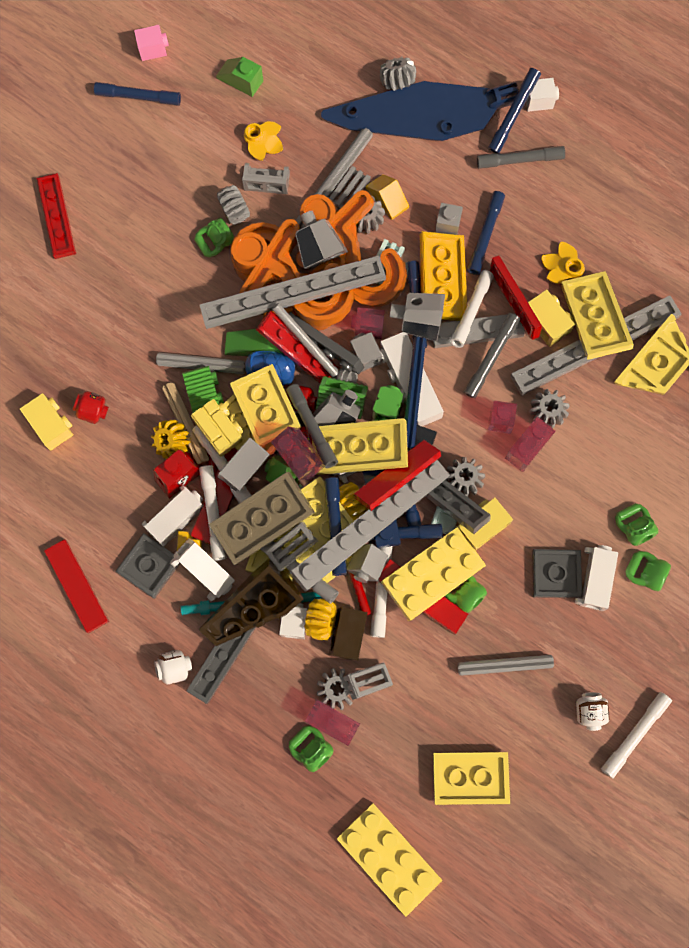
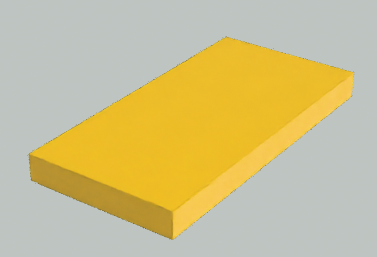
(444, 271)

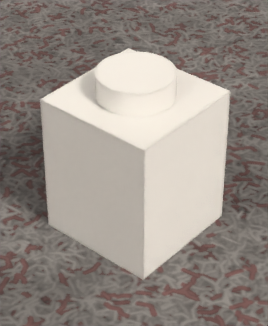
(543, 95)
(293, 623)

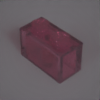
(530, 444)
(298, 453)

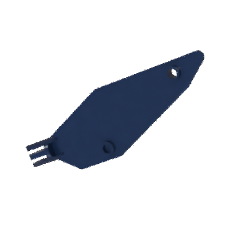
(425, 110)

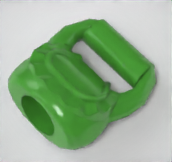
(219, 234)
(640, 529)
(654, 573)
(469, 595)
(315, 753)

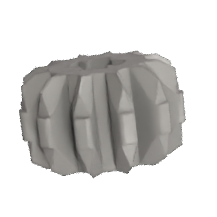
(398, 73)
(233, 204)
(373, 219)
(558, 407)
(471, 471)
(330, 693)

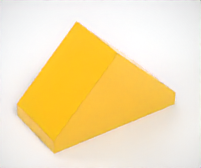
(389, 194)

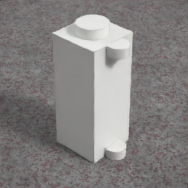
(175, 516)
(203, 568)
(598, 578)

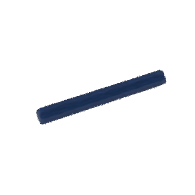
(414, 389)

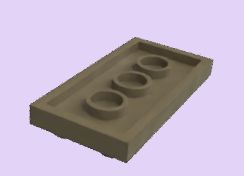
(261, 518)

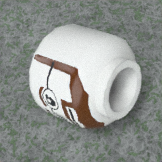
(172, 667)
(592, 710)

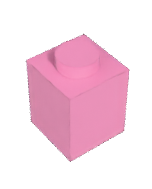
(151, 42)

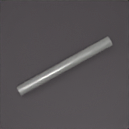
(305, 340)

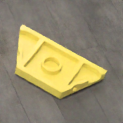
(658, 361)

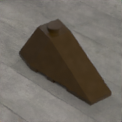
(257, 600)

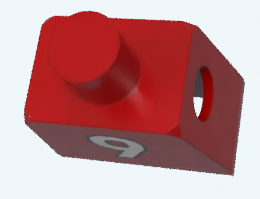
(176, 471)

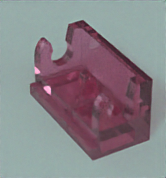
(332, 722)

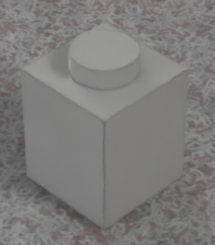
(448, 219)
(366, 349)
(367, 563)

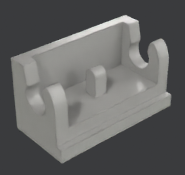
(266, 180)
(243, 465)

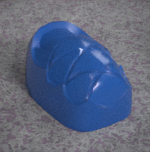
(283, 364)

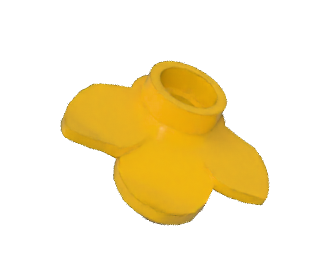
(265, 141)
(560, 263)

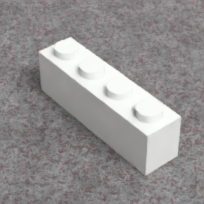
(397, 354)

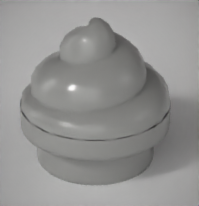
(347, 376)

